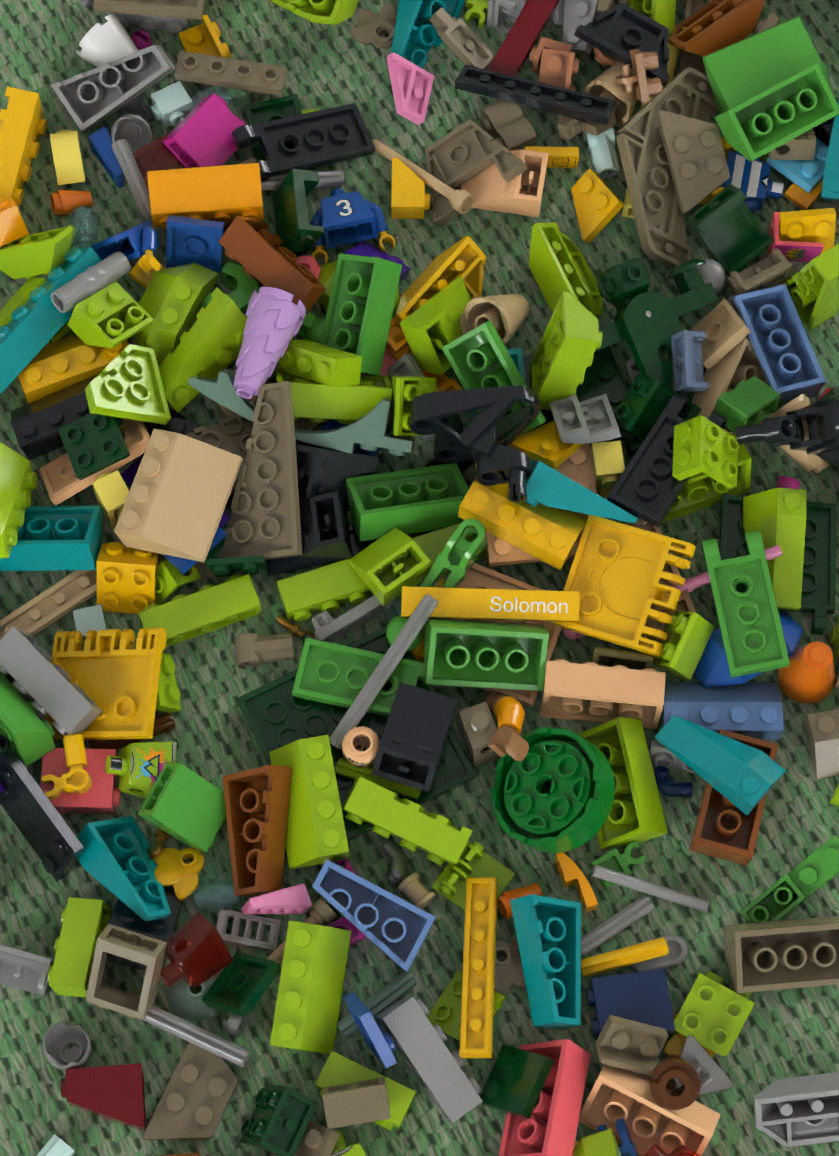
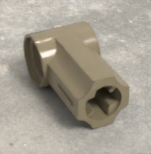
(257, 649)

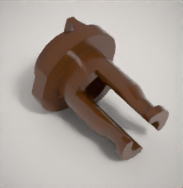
(665, 1088)

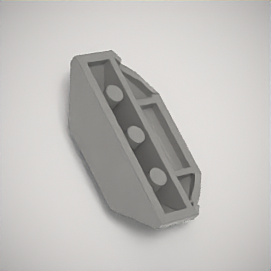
(800, 1110)

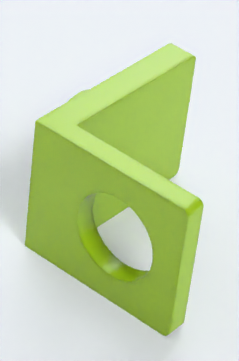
(169, 579)

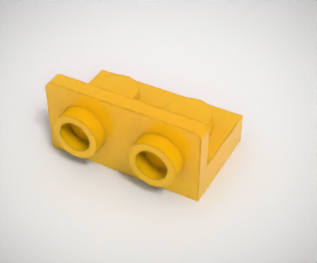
(204, 39)

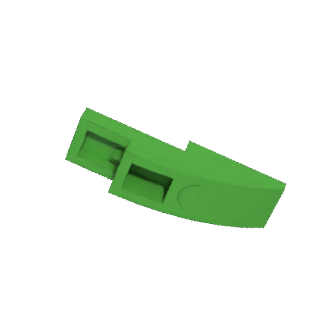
(796, 885)

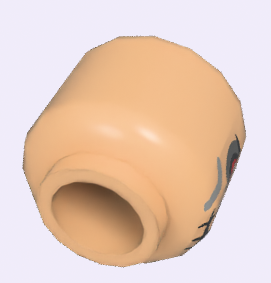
(364, 738)

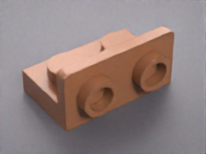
(557, 68)

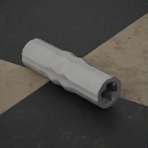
(90, 282)

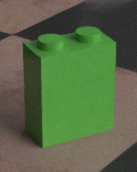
(185, 807)

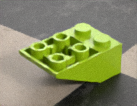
(435, 326)

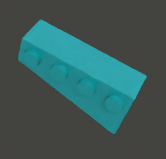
(550, 958)

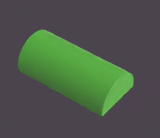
(484, 363)

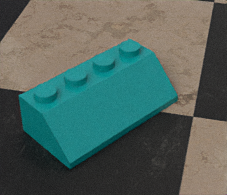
(57, 539)

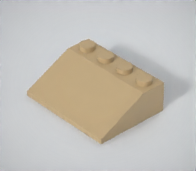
(177, 496)

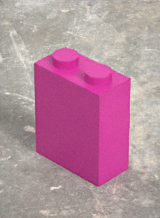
(205, 134)

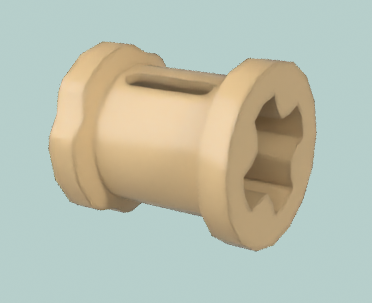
(416, 891)

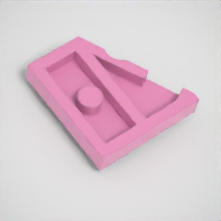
(410, 88)

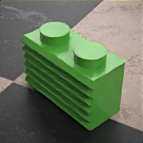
(747, 403)

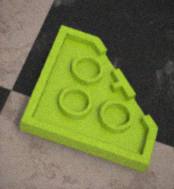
(130, 388)

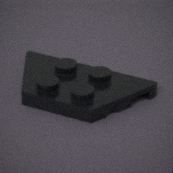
(627, 30)

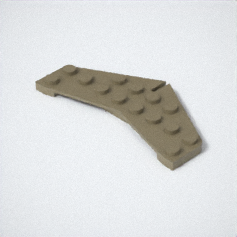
(648, 171)

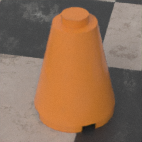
(809, 675)

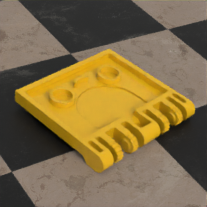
(620, 580)
(115, 677)

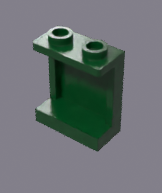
(291, 211)
(730, 230)
(645, 405)

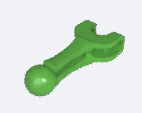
(243, 287)
(457, 559)

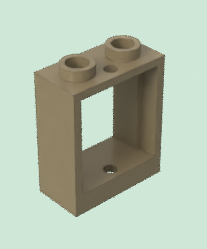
(134, 948)

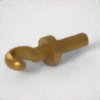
(294, 630)
(160, 837)

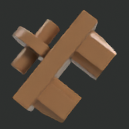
(643, 87)

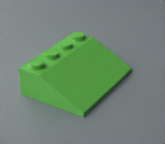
(760, 63)

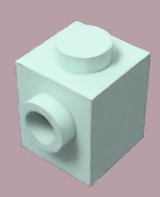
(171, 104)

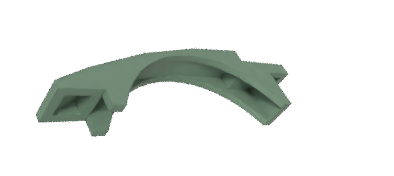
(368, 431)

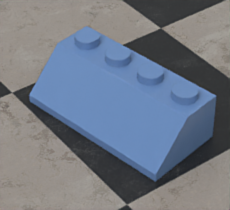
(780, 342)
(741, 708)

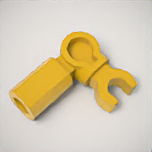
(77, 779)

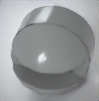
(232, 1025)

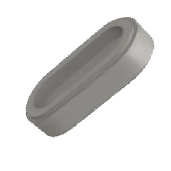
(677, 954)

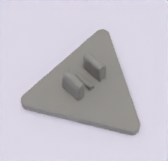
(711, 1075)

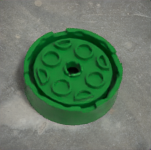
(578, 797)

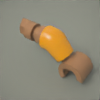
(510, 720)

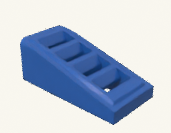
(100, 145)

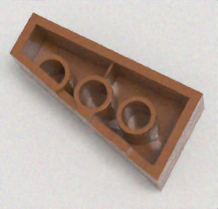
(269, 262)
(257, 827)

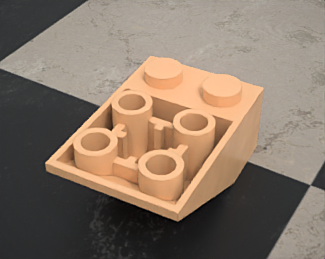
(517, 196)

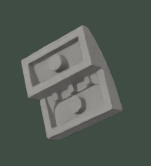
(585, 420)

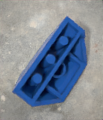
(713, 665)

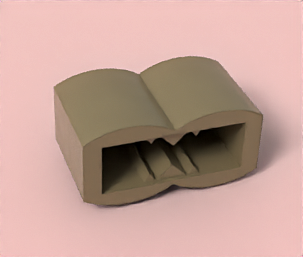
(508, 125)

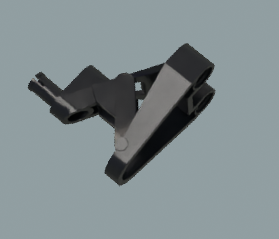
(790, 429)
(486, 437)

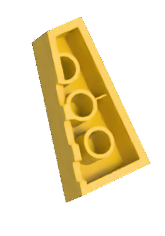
(19, 137)

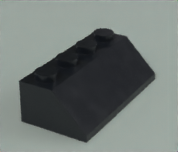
(39, 421)

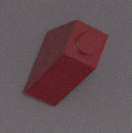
(109, 1092)

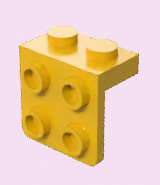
(126, 578)

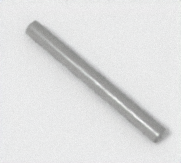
(650, 888)

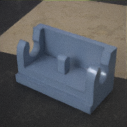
(688, 361)

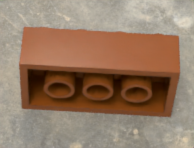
(720, 826)

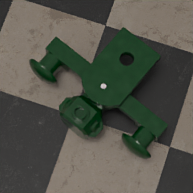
(649, 317)

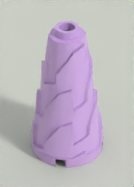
(266, 335)

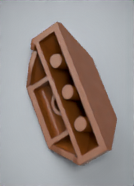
(716, 26)

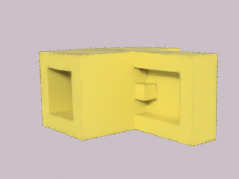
(67, 157)

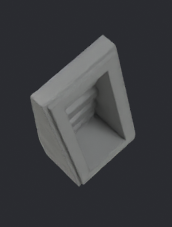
(237, 917)

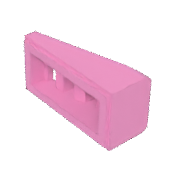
(284, 901)

